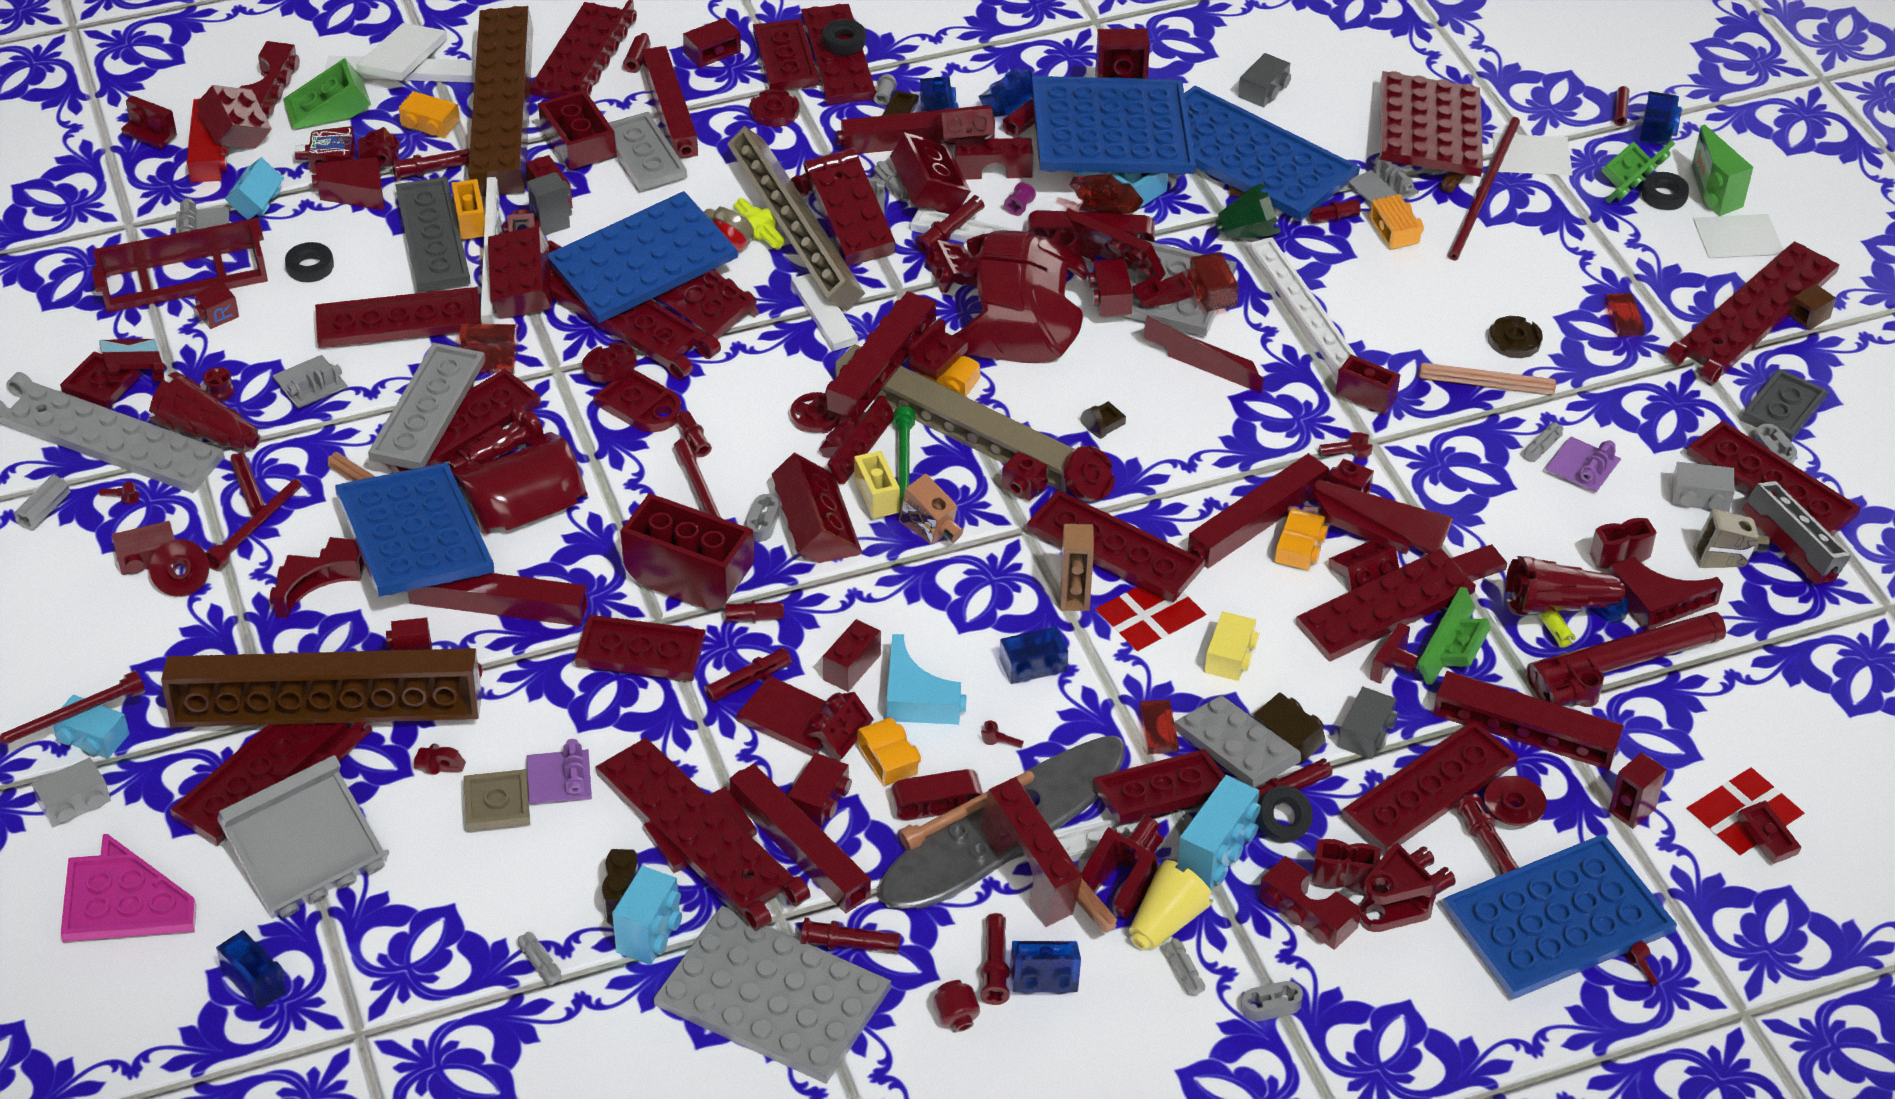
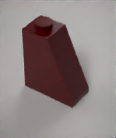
(350, 182)

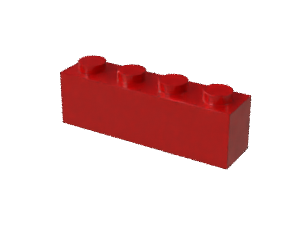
(204, 157)

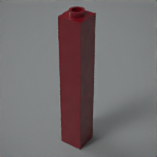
(669, 101)
(885, 131)
(1256, 510)
(509, 597)
(800, 838)

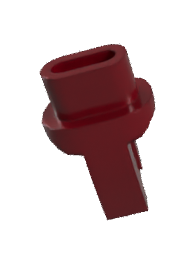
(439, 759)

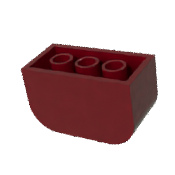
(686, 552)

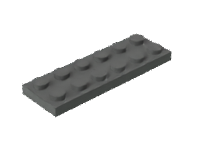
(432, 234)

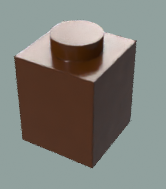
(1812, 307)

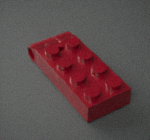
(850, 207)

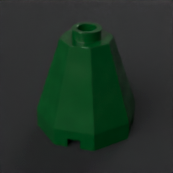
(1248, 216)

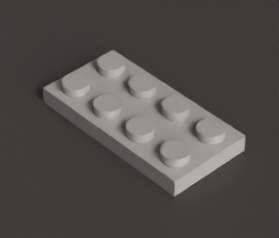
(646, 152)
(1237, 741)

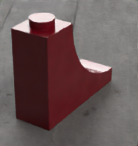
(1663, 599)

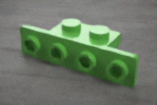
(1629, 166)
(1455, 639)

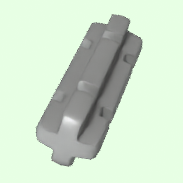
(1543, 442)
(539, 958)
(1184, 967)

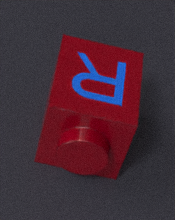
(215, 306)

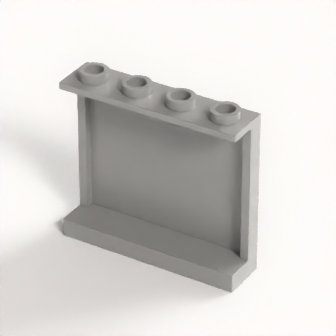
(302, 838)

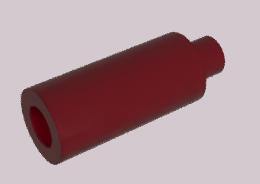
(633, 59)

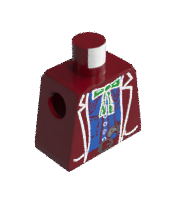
(327, 146)

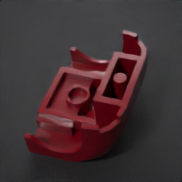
(522, 483)

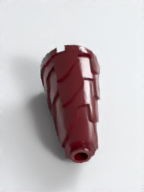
(194, 411)
(1549, 587)

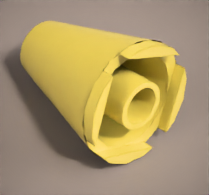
(1168, 905)

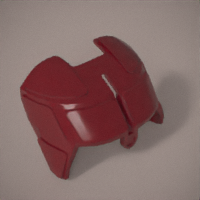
(1022, 305)

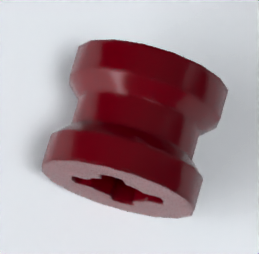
(218, 383)

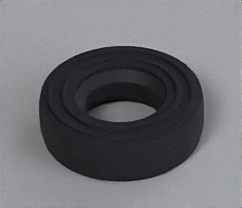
(844, 46)
(1665, 180)
(307, 251)
(1300, 806)

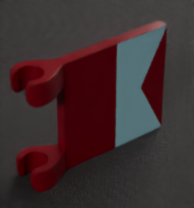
(131, 355)

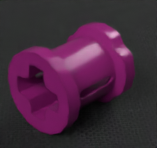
(1020, 198)

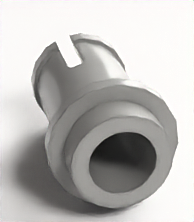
(886, 85)

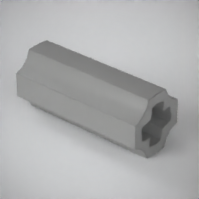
(42, 502)

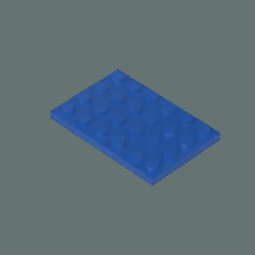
(642, 256)
(414, 529)
(1558, 916)

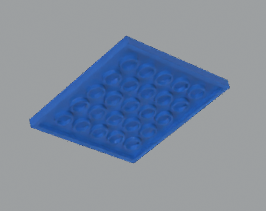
(1112, 125)

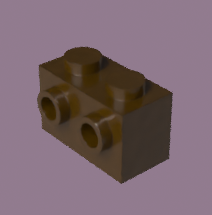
(1292, 724)

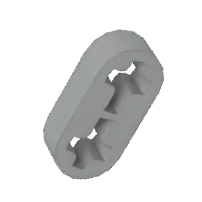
(1776, 441)
(767, 518)
(1272, 1001)

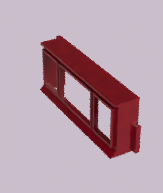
(175, 249)

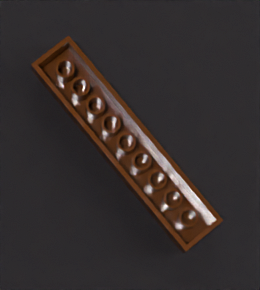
(502, 99)
(322, 687)

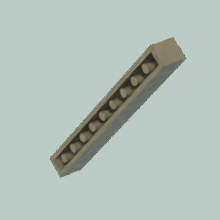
(796, 219)
(970, 421)

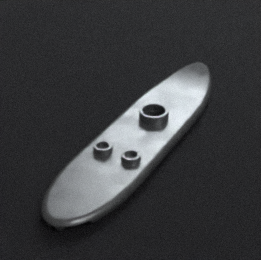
(961, 852)

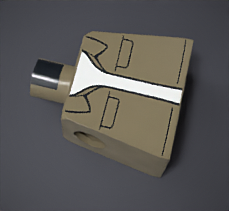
(1728, 541)

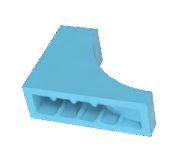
(918, 695)

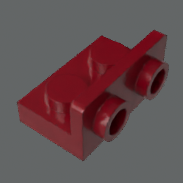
(149, 122)
(945, 264)
(935, 351)
(1365, 562)
(839, 723)

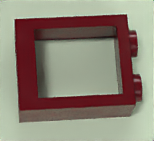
(965, 124)

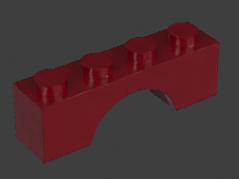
(277, 65)

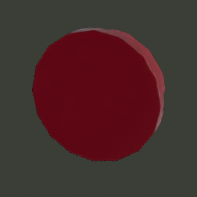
(774, 108)
(609, 363)
(1088, 473)

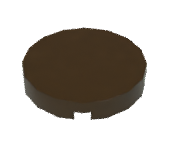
(1515, 337)

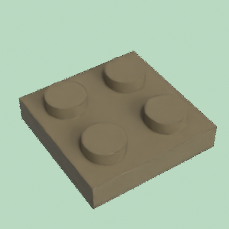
(496, 800)

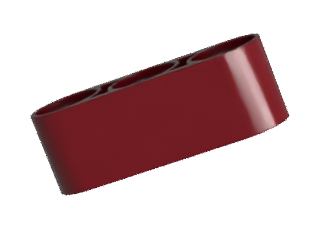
(934, 793)

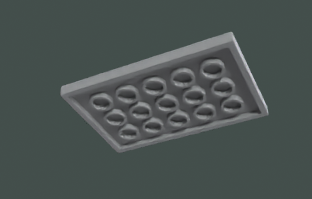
(773, 994)

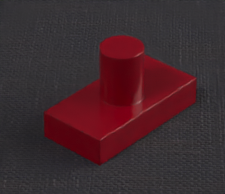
(1394, 653)

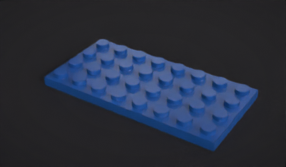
(1254, 151)

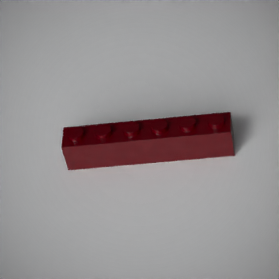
(880, 356)
(1528, 720)

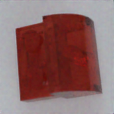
(1105, 194)
(497, 342)

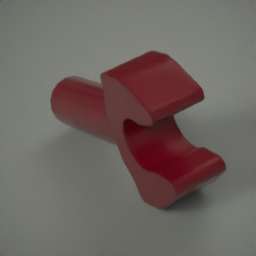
(1356, 445)

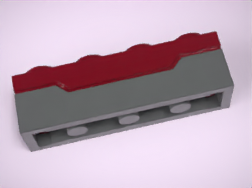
(1796, 532)

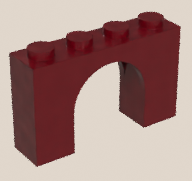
(1013, 819)

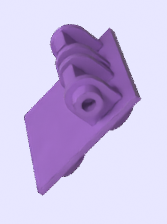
(1585, 463)
(559, 775)

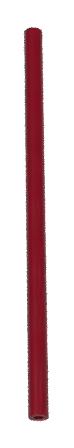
(1484, 189)

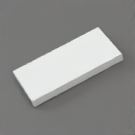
(401, 51)

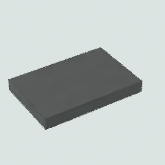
(1785, 403)

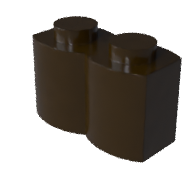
(620, 872)

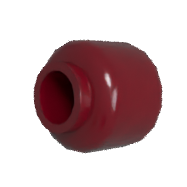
(956, 1005)

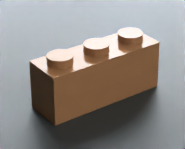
(1076, 567)

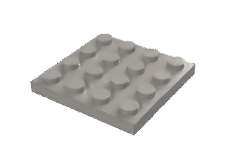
(1182, 315)

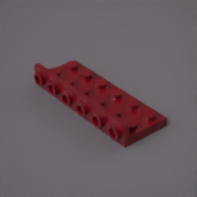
(584, 50)
(709, 302)

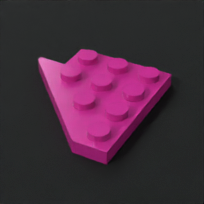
(121, 897)

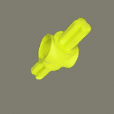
(762, 222)

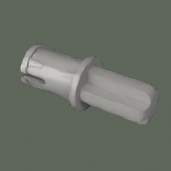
(892, 180)

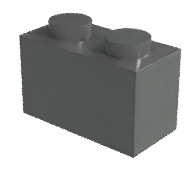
(1264, 80)
(550, 202)
(1368, 723)

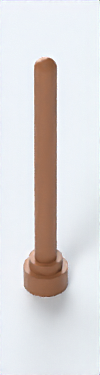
(912, 836)

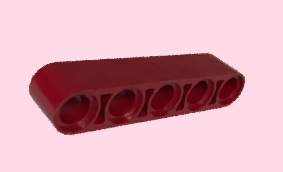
(1048, 222)

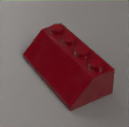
(815, 511)

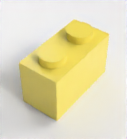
(877, 484)
(1231, 646)

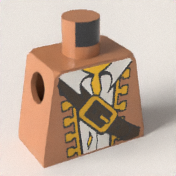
(929, 511)

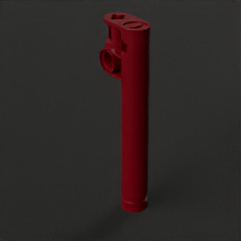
(1579, 676)

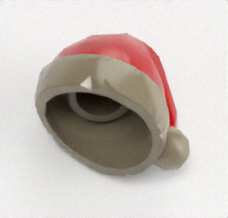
(732, 225)

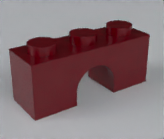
(1013, 153)
(1327, 919)

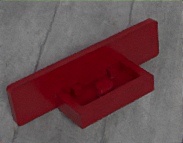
(855, 438)

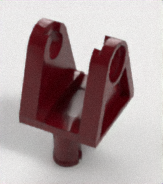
(1123, 850)
(1403, 889)

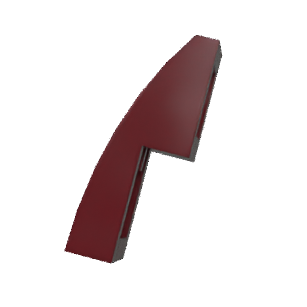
(1157, 293)

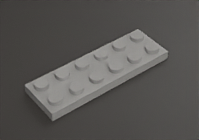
(426, 406)

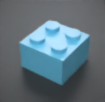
(647, 915)

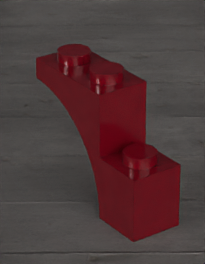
(304, 574)

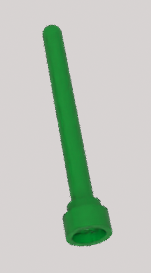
(904, 421)

